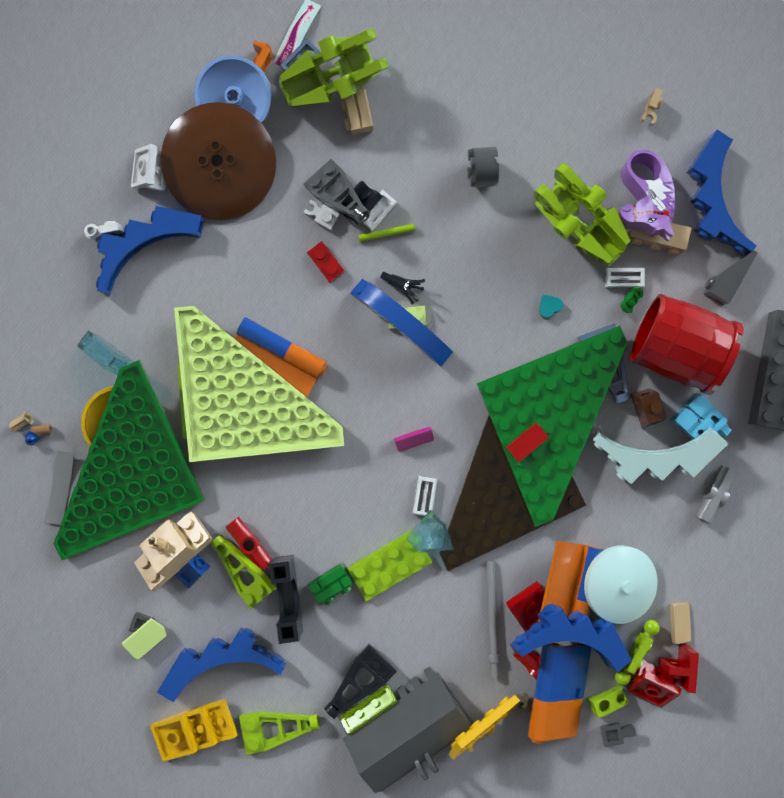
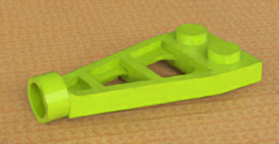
(262, 584)
(253, 733)

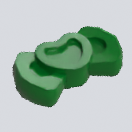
(631, 299)

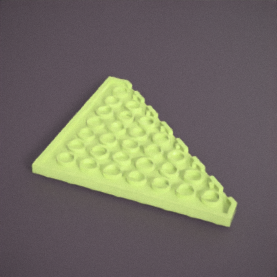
(238, 401)

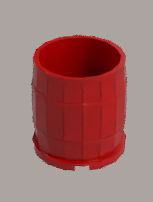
(686, 343)

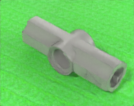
(716, 494)

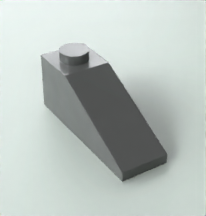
(725, 284)

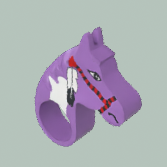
(655, 198)

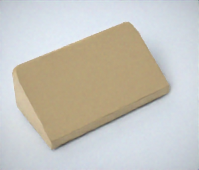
(680, 622)

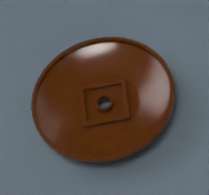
(246, 167)

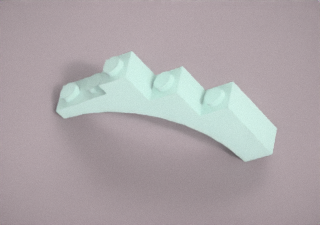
(660, 463)

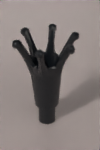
(403, 285)

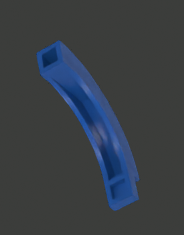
(402, 321)

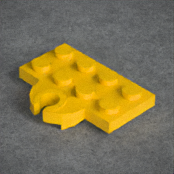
(481, 728)

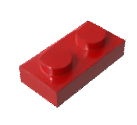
(325, 262)

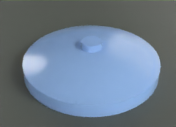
(235, 82)

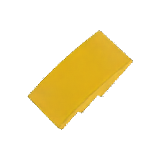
(193, 730)

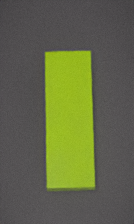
(368, 709)

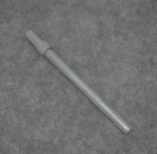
(494, 656)

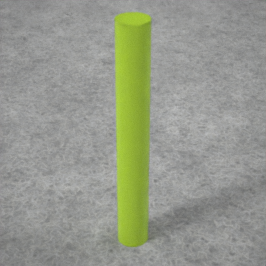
(386, 232)

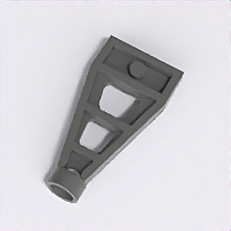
(327, 176)

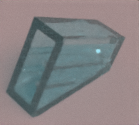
(103, 352)

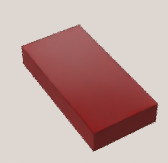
(527, 442)

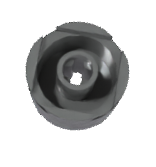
(483, 167)

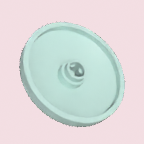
(620, 584)

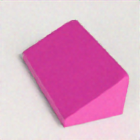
(414, 439)

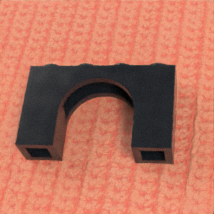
(290, 620)

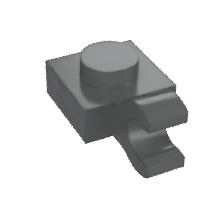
(613, 734)

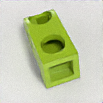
(607, 701)

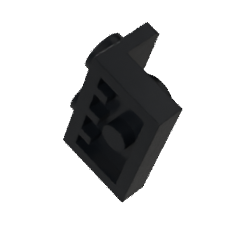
(367, 196)

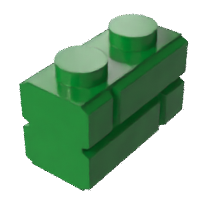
(330, 584)

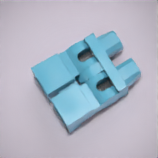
(697, 417)

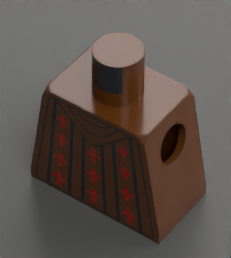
(648, 407)

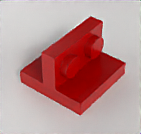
(527, 605)
(683, 668)
(654, 685)

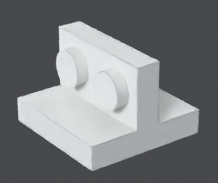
(147, 169)

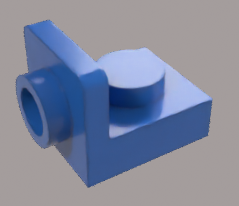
(192, 571)

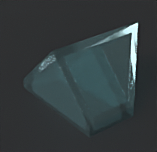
(430, 534)

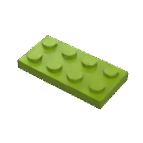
(387, 566)

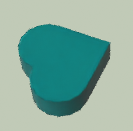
(549, 305)

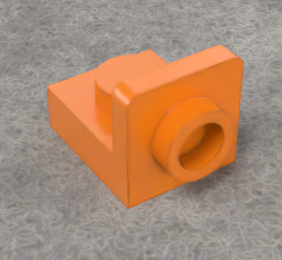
(264, 58)

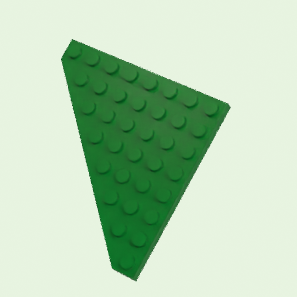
(564, 399)
(130, 472)

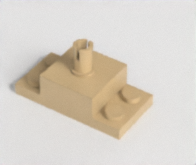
(171, 549)

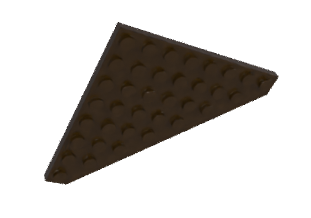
(492, 506)

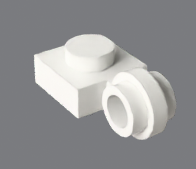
(109, 227)

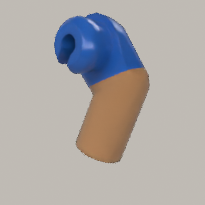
(36, 432)

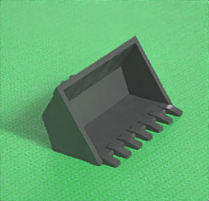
(408, 733)

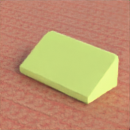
(144, 638)

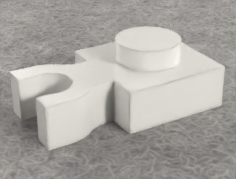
(324, 216)

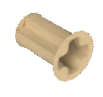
(21, 422)

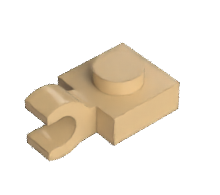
(653, 103)

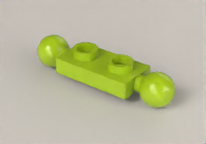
(637, 652)

